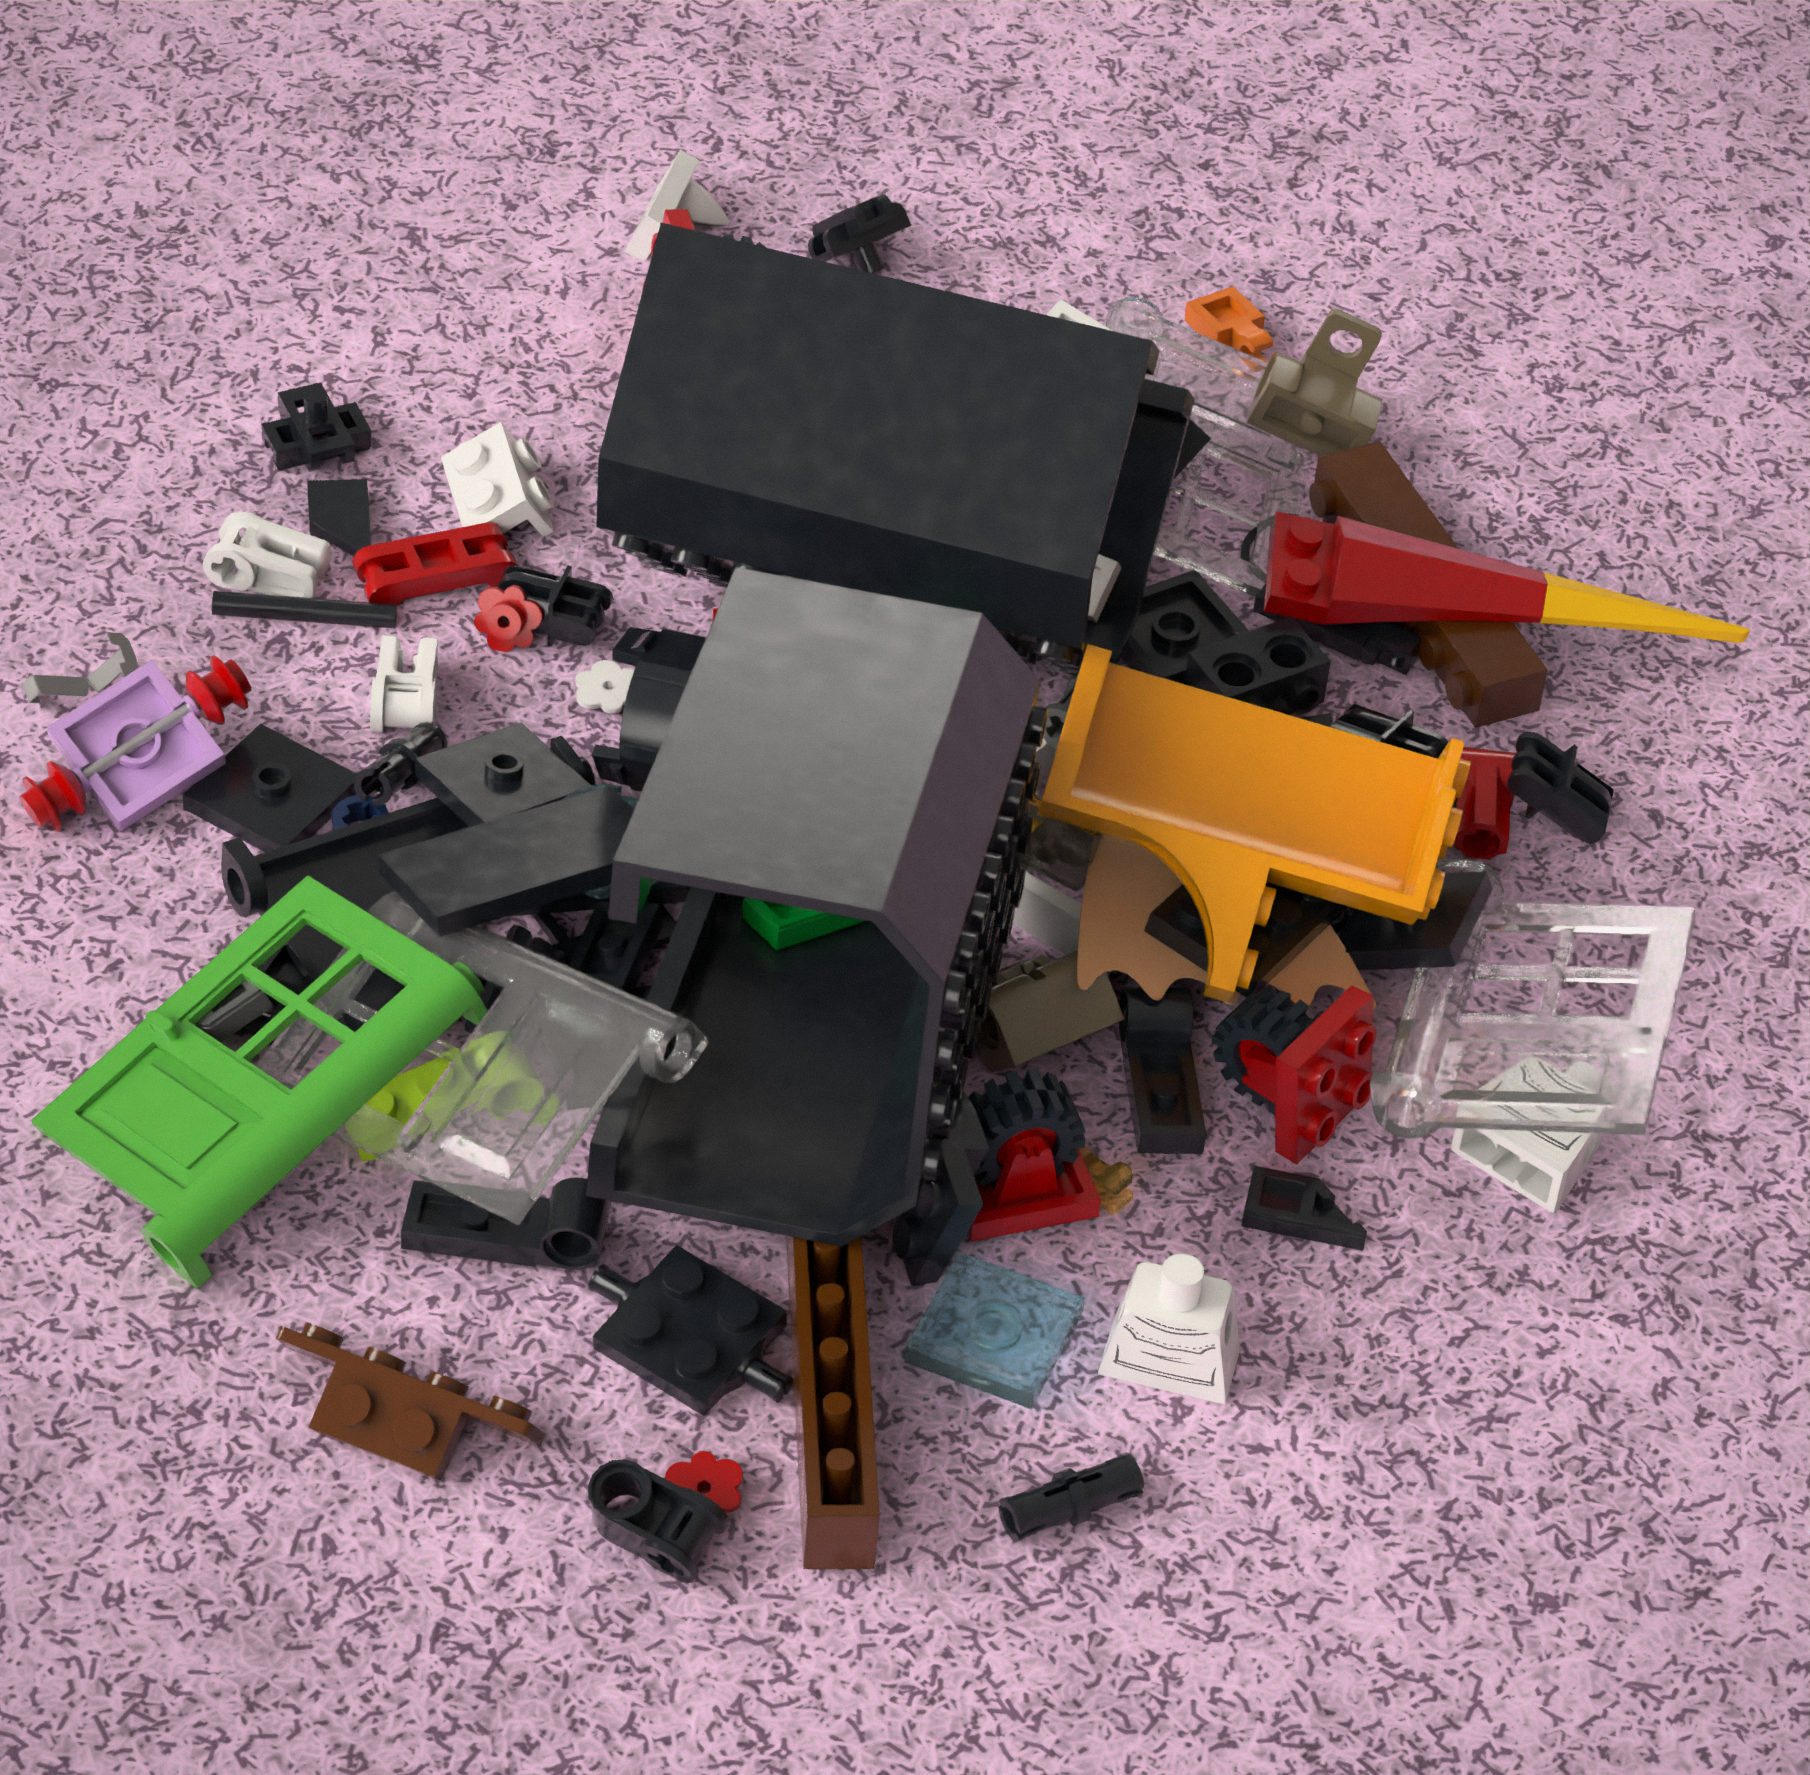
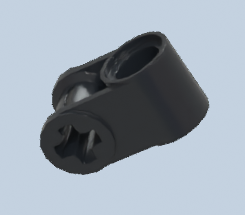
(665, 1526)

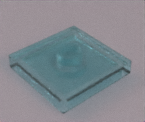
(994, 1330)

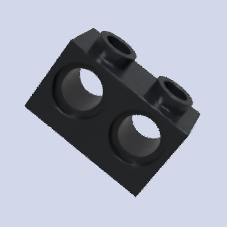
(1264, 667)

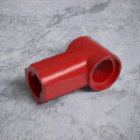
(1485, 804)

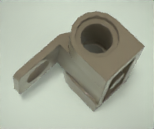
(1318, 398)
(1042, 1008)

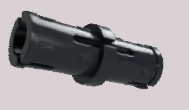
(396, 764)
(1071, 1496)

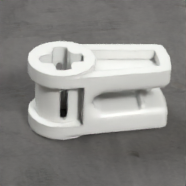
(268, 558)
(401, 697)

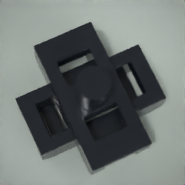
(857, 231)
(294, 433)

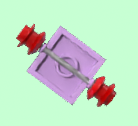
(136, 744)

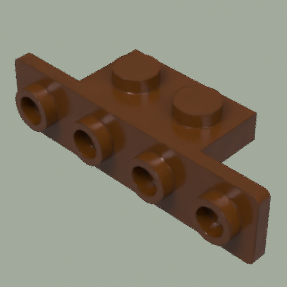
(396, 1414)

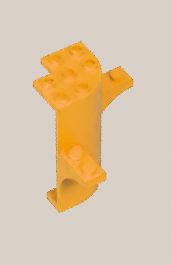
(1252, 800)

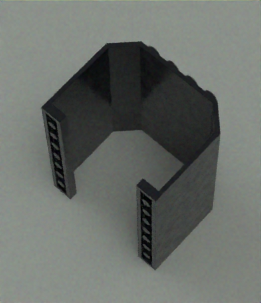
(888, 442)
(851, 769)

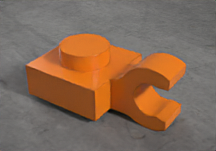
(1229, 320)

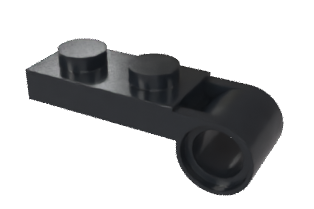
(1161, 1071)
(556, 1231)

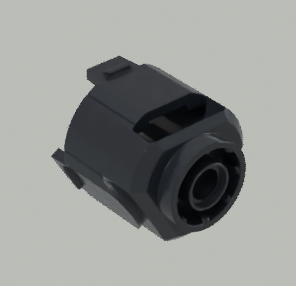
(660, 676)

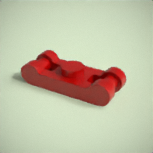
(433, 563)

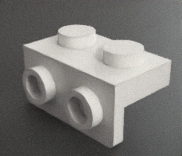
(497, 482)

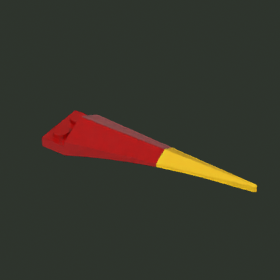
(1380, 575)

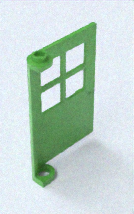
(209, 1132)

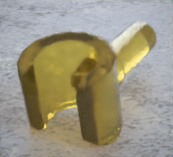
(1109, 1181)

